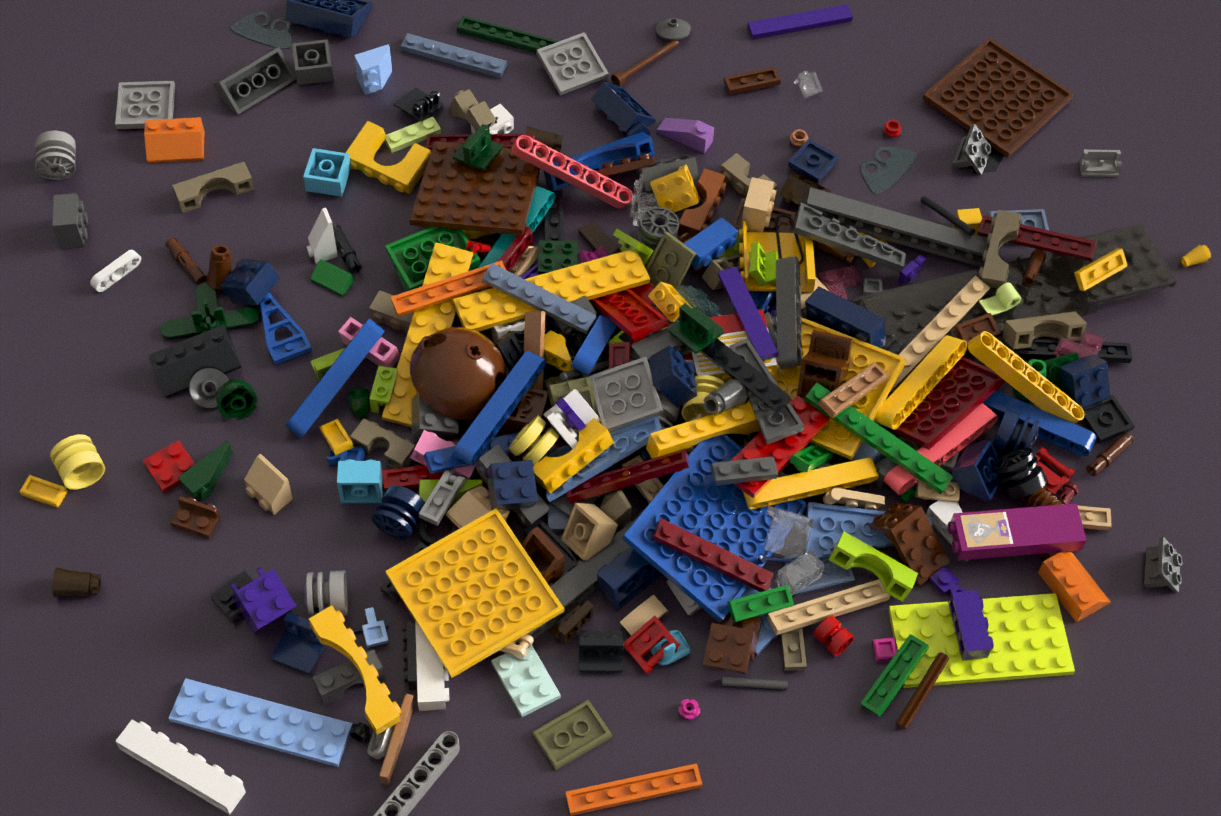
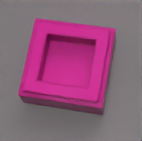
(884, 649)

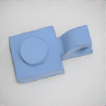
(374, 631)

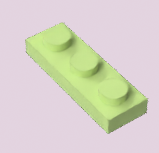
(412, 134)

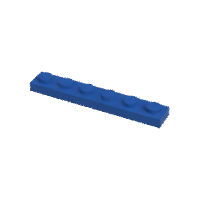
(443, 459)

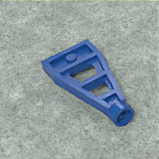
(289, 347)

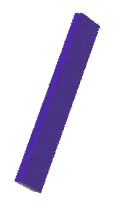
(799, 21)
(747, 313)

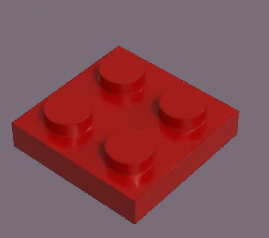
(168, 465)

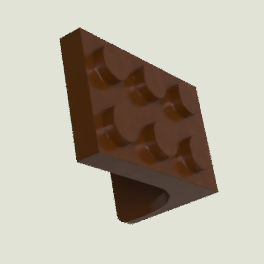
(913, 538)

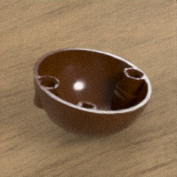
(457, 371)

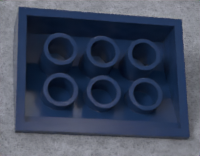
(331, 16)

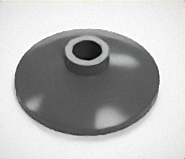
(673, 29)
(197, 385)

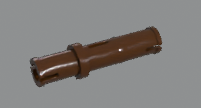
(181, 255)
(1037, 258)
(1105, 458)

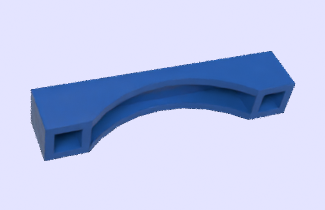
(614, 151)

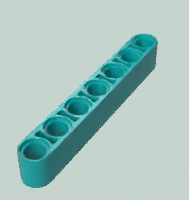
(540, 205)

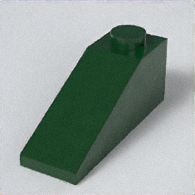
(204, 475)

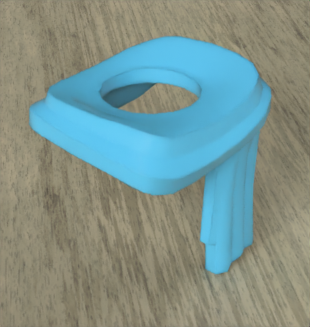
(669, 655)

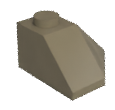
(617, 508)

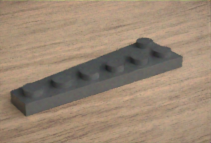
(814, 226)
(772, 425)

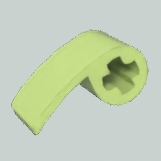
(1005, 299)

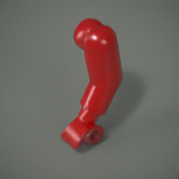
(482, 248)

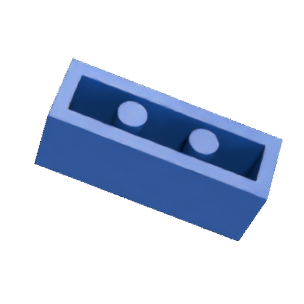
(712, 242)

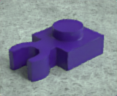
(909, 273)
(572, 418)
(945, 582)

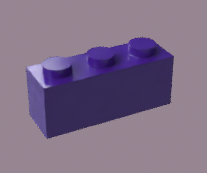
(970, 625)

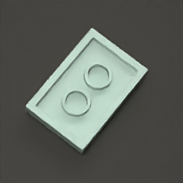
(526, 681)

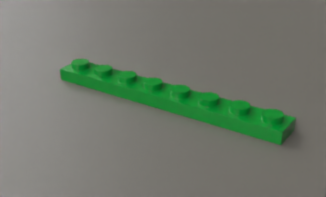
(885, 442)

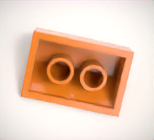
(174, 140)
(1072, 585)

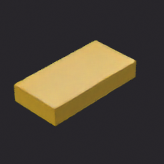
(336, 437)
(43, 491)

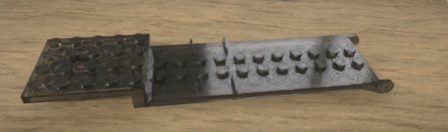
(1055, 288)

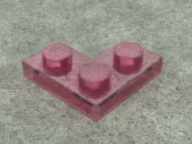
(839, 279)
(1090, 345)

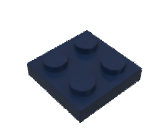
(813, 161)

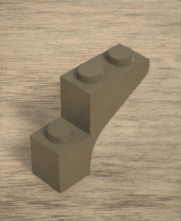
(466, 107)

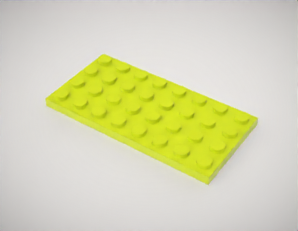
(1024, 632)

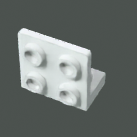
(557, 417)

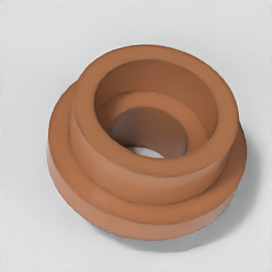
(798, 138)

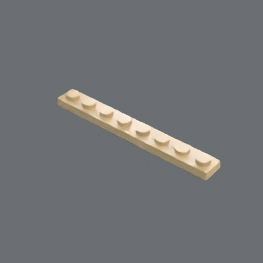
(941, 325)

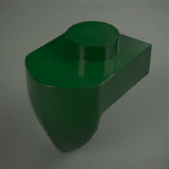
(359, 402)

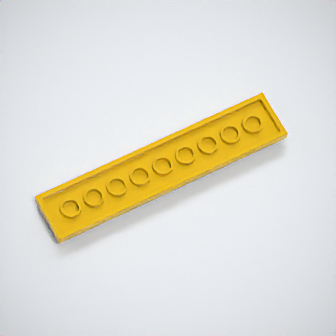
(444, 263)
(591, 278)

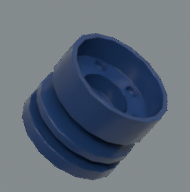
(1015, 434)
(398, 512)

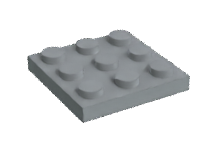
(572, 63)
(144, 102)
(626, 394)

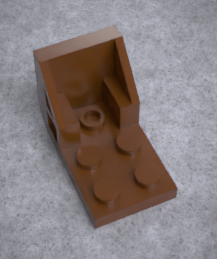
(545, 555)

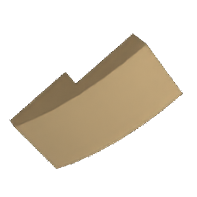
(643, 614)

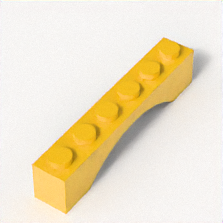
(683, 436)
(331, 632)

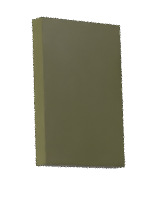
(669, 261)
(571, 734)

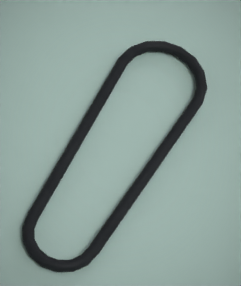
(796, 236)

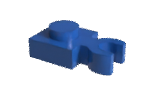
(355, 454)

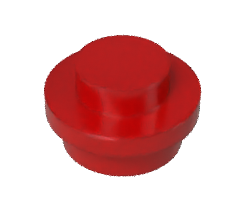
(892, 128)

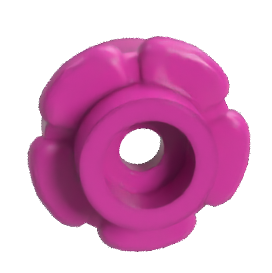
(689, 714)

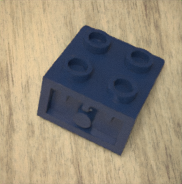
(298, 645)

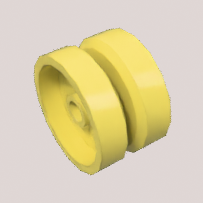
(531, 439)

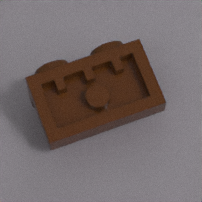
(973, 327)
(195, 517)

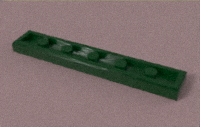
(502, 35)

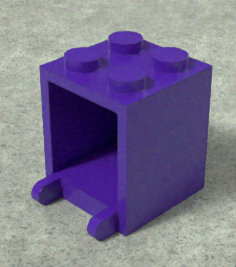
(263, 599)

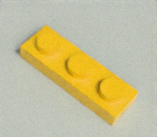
(1100, 269)

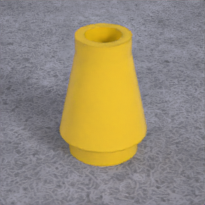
(1198, 255)

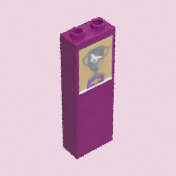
(1017, 532)

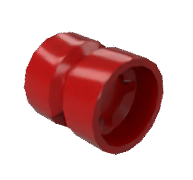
(831, 633)

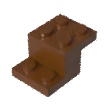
(825, 362)
(529, 407)
(732, 644)

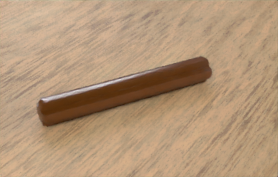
(922, 690)

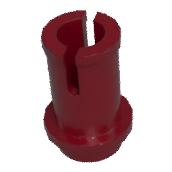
(1069, 490)

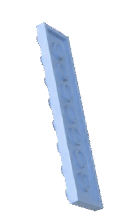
(261, 722)

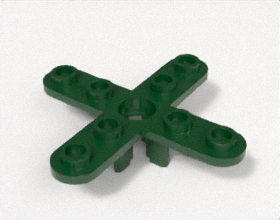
(208, 309)

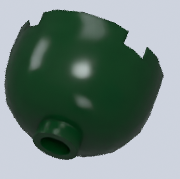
(236, 399)

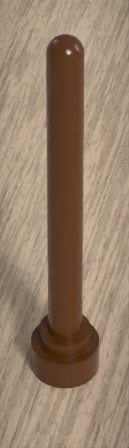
(620, 77)

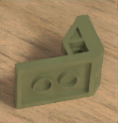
(558, 388)

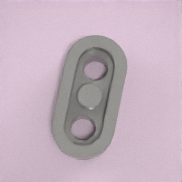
(379, 743)

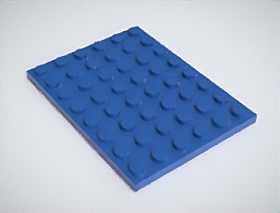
(711, 513)

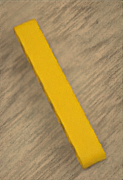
(1024, 377)
(920, 382)
(814, 483)

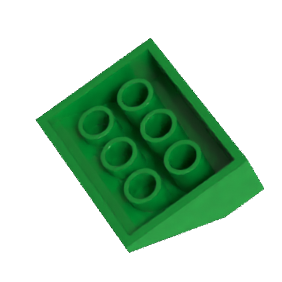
(413, 253)

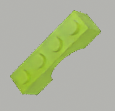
(895, 577)

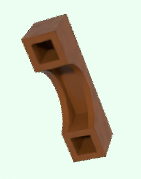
(709, 188)

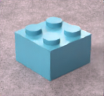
(327, 172)
(360, 481)

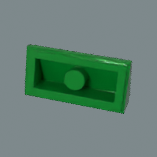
(332, 277)

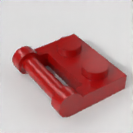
(1055, 482)
(645, 639)

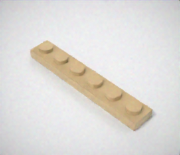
(823, 607)

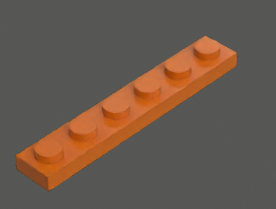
(440, 291)
(633, 789)

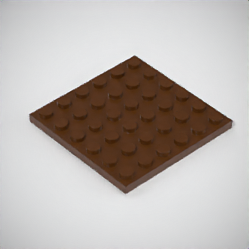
(999, 95)
(472, 198)

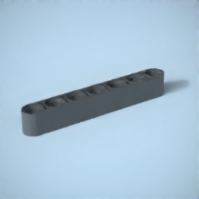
(788, 312)

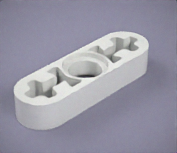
(107, 277)

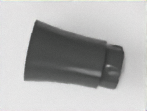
(726, 397)

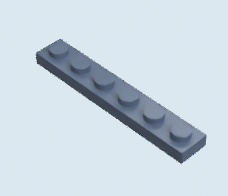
(454, 55)
(539, 298)

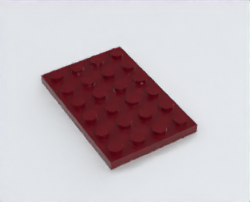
(948, 403)

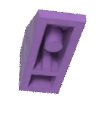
(688, 132)

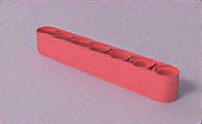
(581, 171)
(957, 439)

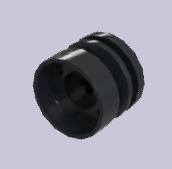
(1020, 473)

